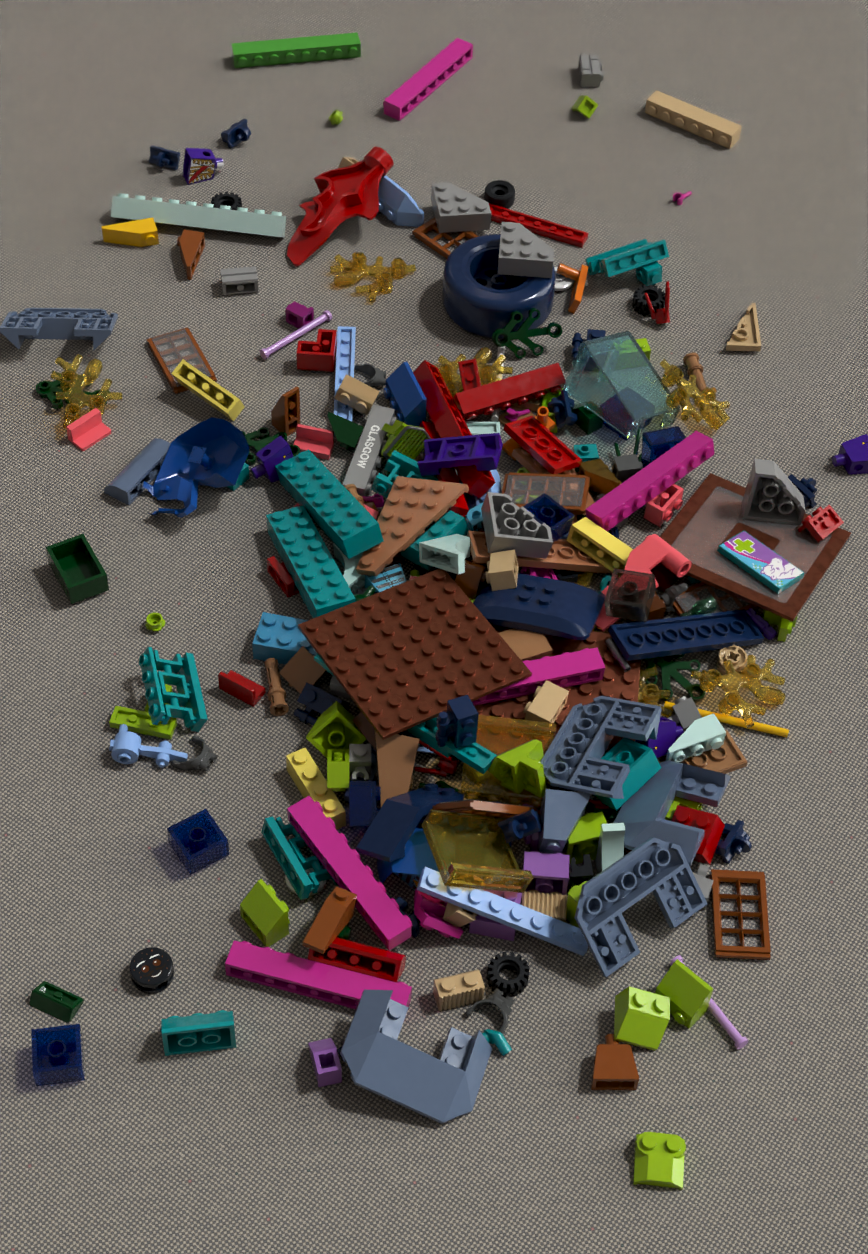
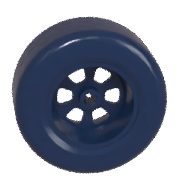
(490, 307)

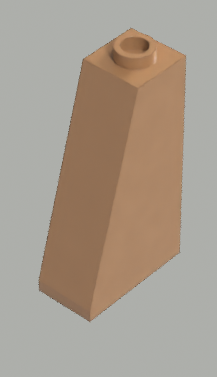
(395, 764)

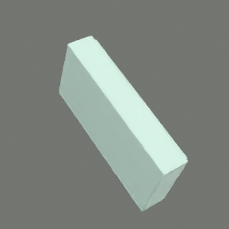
(478, 428)

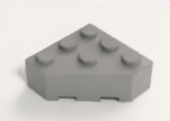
(458, 209)
(523, 253)
(772, 495)
(513, 528)

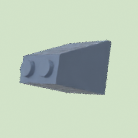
(559, 816)

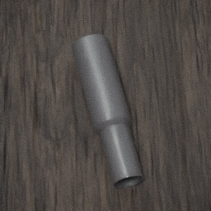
(611, 645)

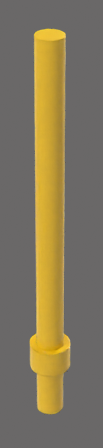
(739, 722)

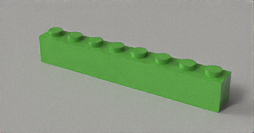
(296, 50)

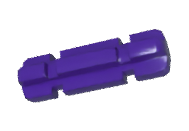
(762, 625)

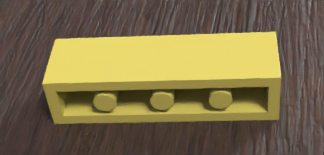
(208, 390)
(599, 544)
(313, 784)

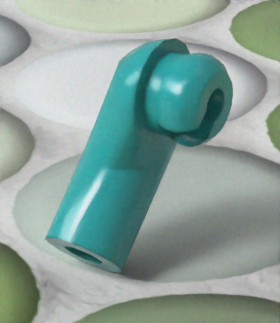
(498, 1039)

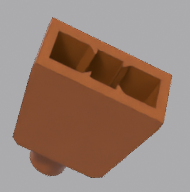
(614, 1066)

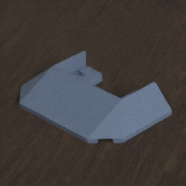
(58, 324)
(577, 749)
(647, 808)
(648, 868)
(406, 1075)

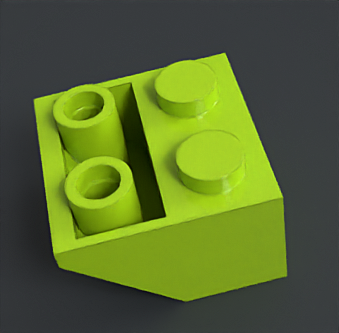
(265, 914)

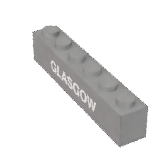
(368, 451)

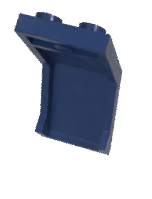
(398, 820)

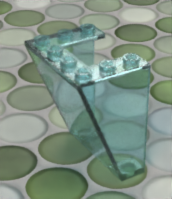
(619, 383)

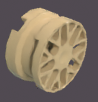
(736, 655)

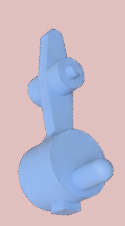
(127, 748)

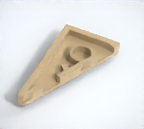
(747, 333)

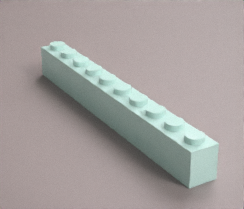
(199, 216)

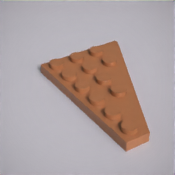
(405, 515)

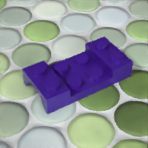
(469, 450)

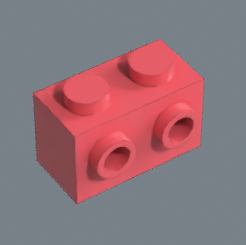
(663, 505)

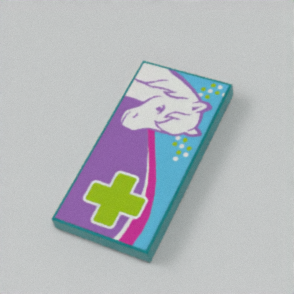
(761, 562)

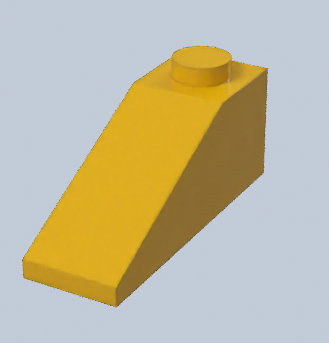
(132, 233)

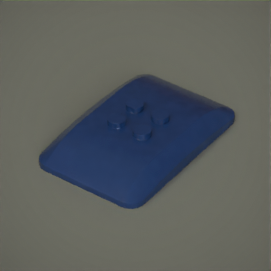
(543, 607)

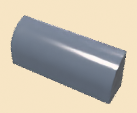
(142, 468)

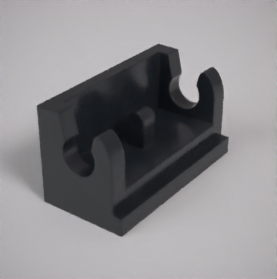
(580, 873)

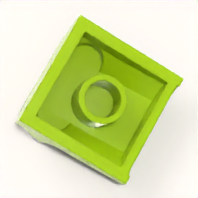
(659, 1160)

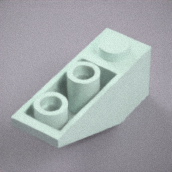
(699, 737)

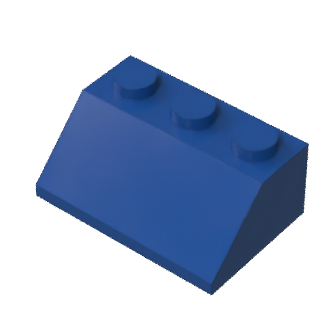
(406, 396)

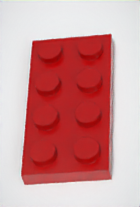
(542, 445)

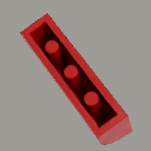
(362, 959)

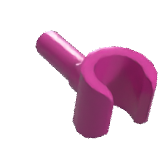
(679, 197)
(513, 415)
(376, 498)

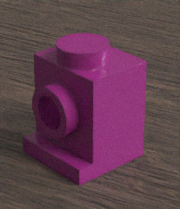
(298, 314)

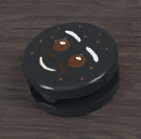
(151, 970)

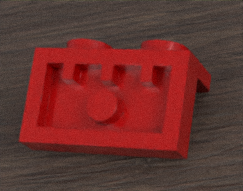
(822, 523)

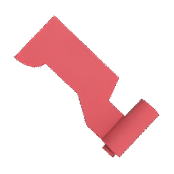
(643, 559)

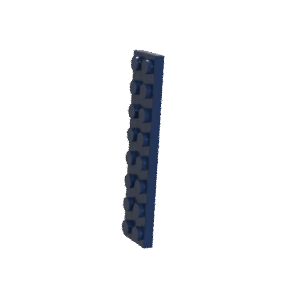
(685, 634)

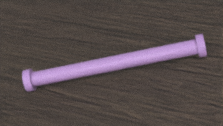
(326, 316)
(739, 1041)

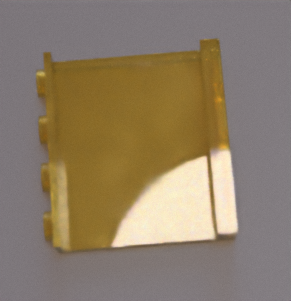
(499, 736)
(473, 852)

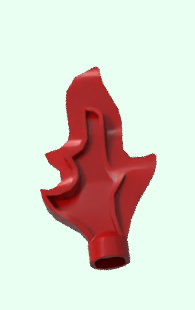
(342, 195)

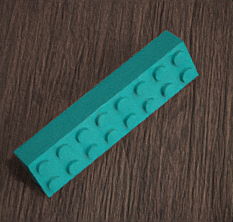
(329, 504)
(308, 561)

